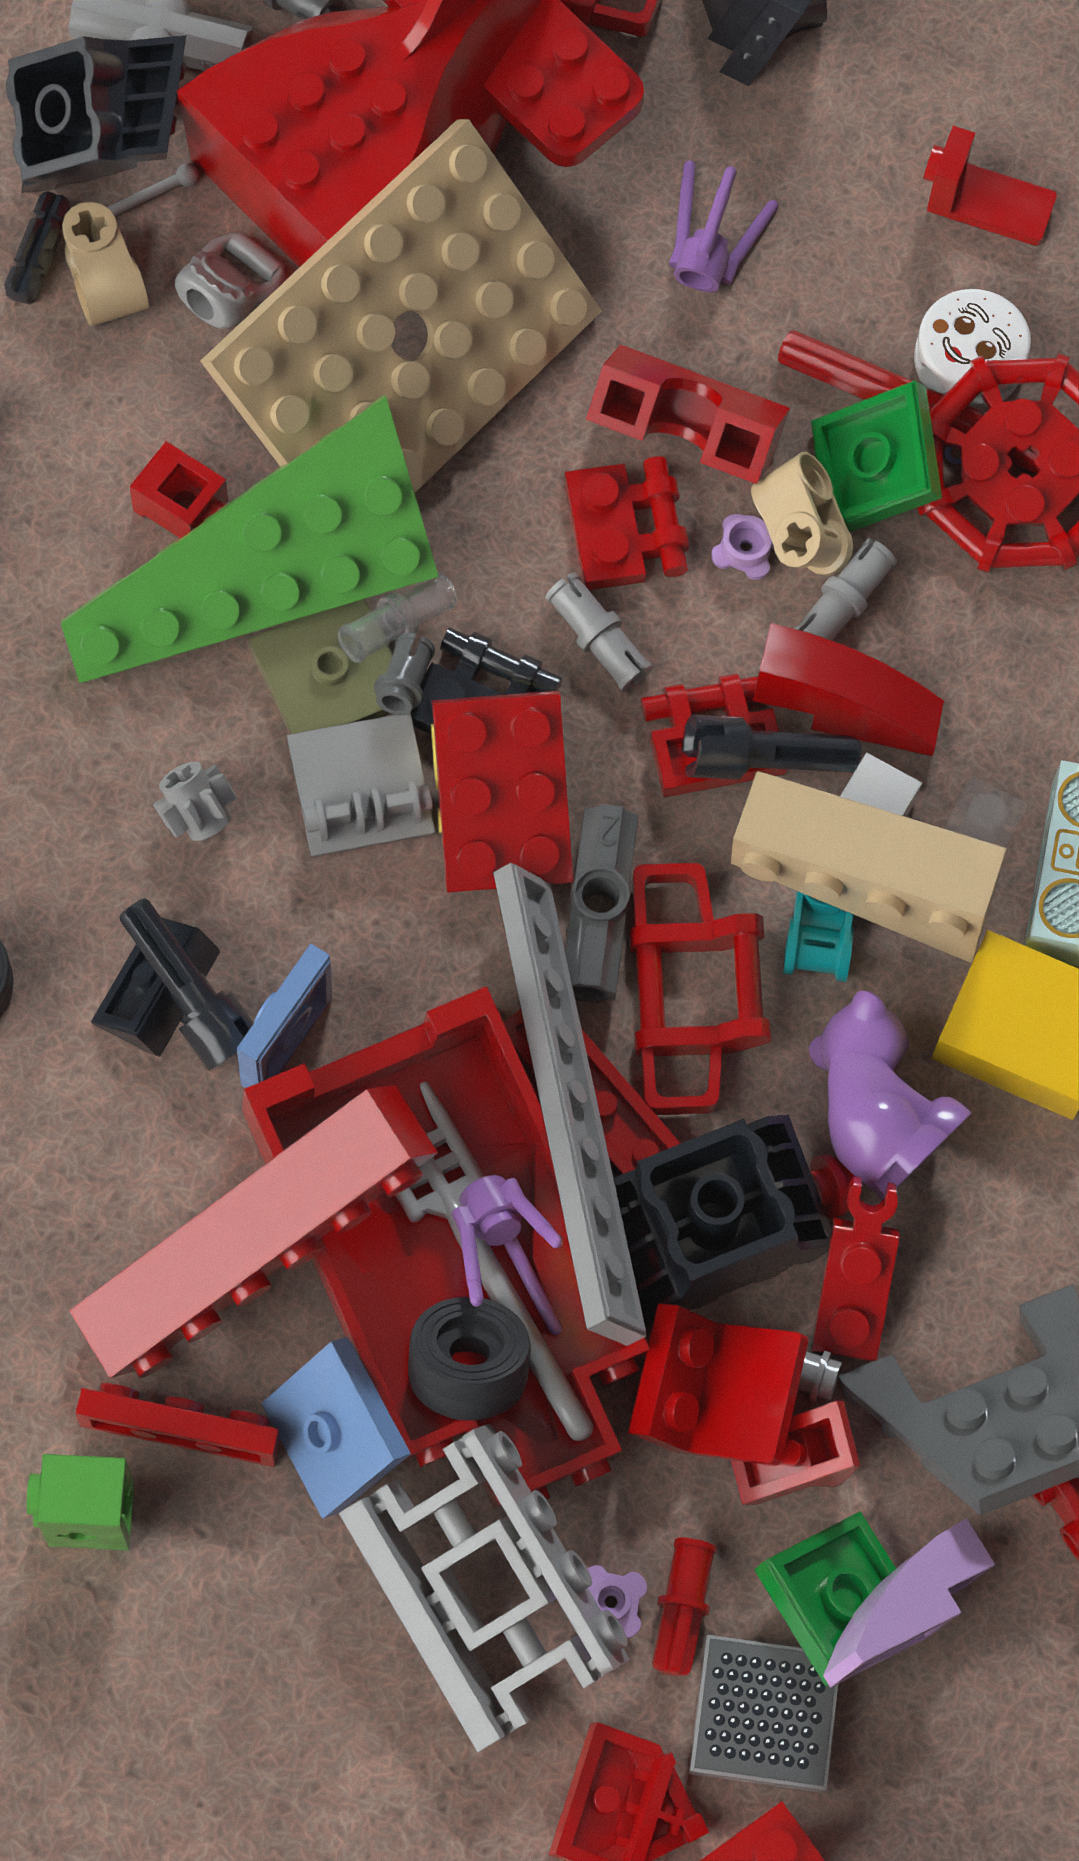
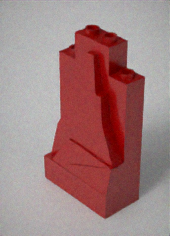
(398, 1268)

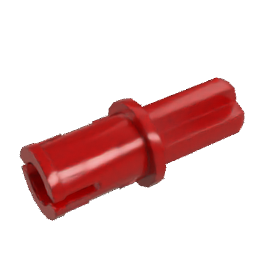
(683, 1606)

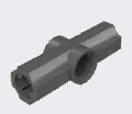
(602, 869)

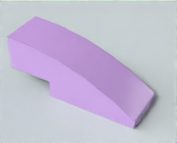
(910, 1602)

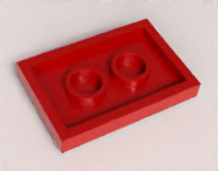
(502, 788)

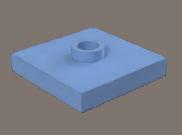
(286, 1018)
(335, 1427)

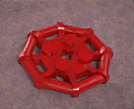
(986, 463)

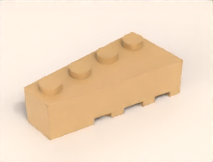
(870, 862)

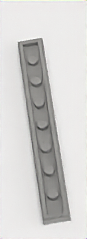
(569, 1107)

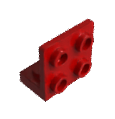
(718, 1387)

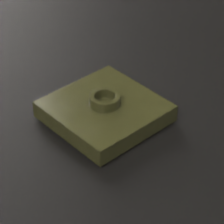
(313, 676)

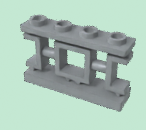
(439, 1611)

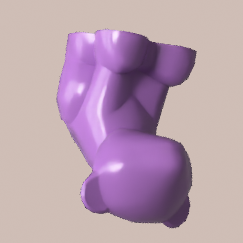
(874, 1117)

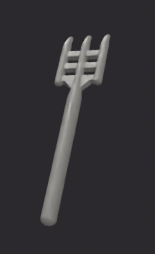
(493, 1277)

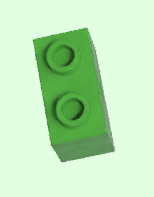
(82, 1501)

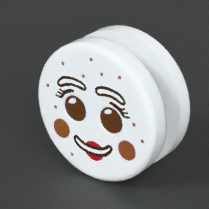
(964, 328)

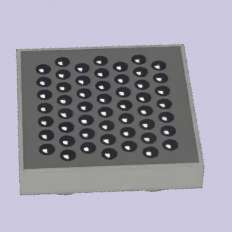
(762, 1716)

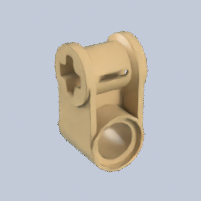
(102, 269)
(803, 516)

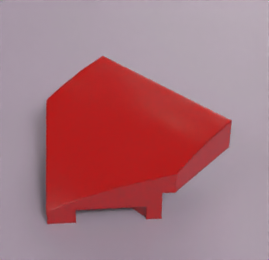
(624, 1802)

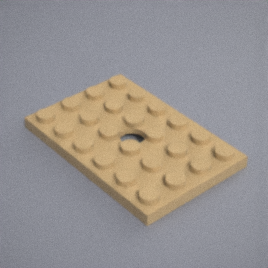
(435, 242)

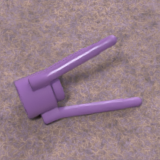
(704, 258)
(493, 1212)

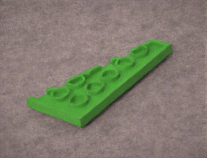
(291, 546)

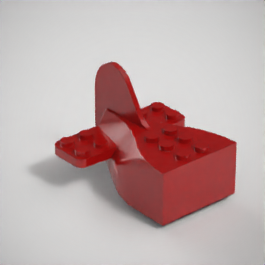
(351, 97)

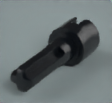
(729, 747)
(212, 1021)

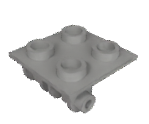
(361, 784)

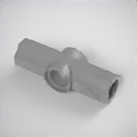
(207, 38)

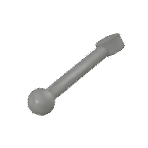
(186, 175)

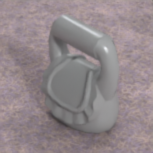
(219, 290)

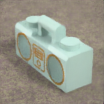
(1055, 897)

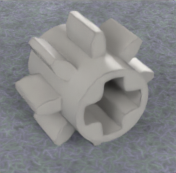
(195, 801)

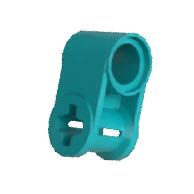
(818, 938)

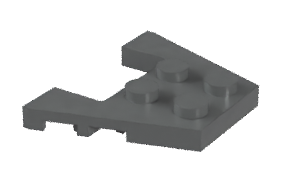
(998, 1434)

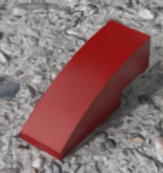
(847, 691)

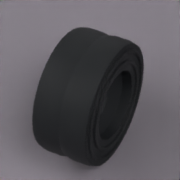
(464, 1389)

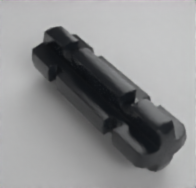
(37, 248)

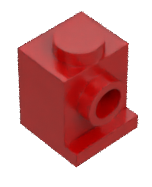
(174, 478)

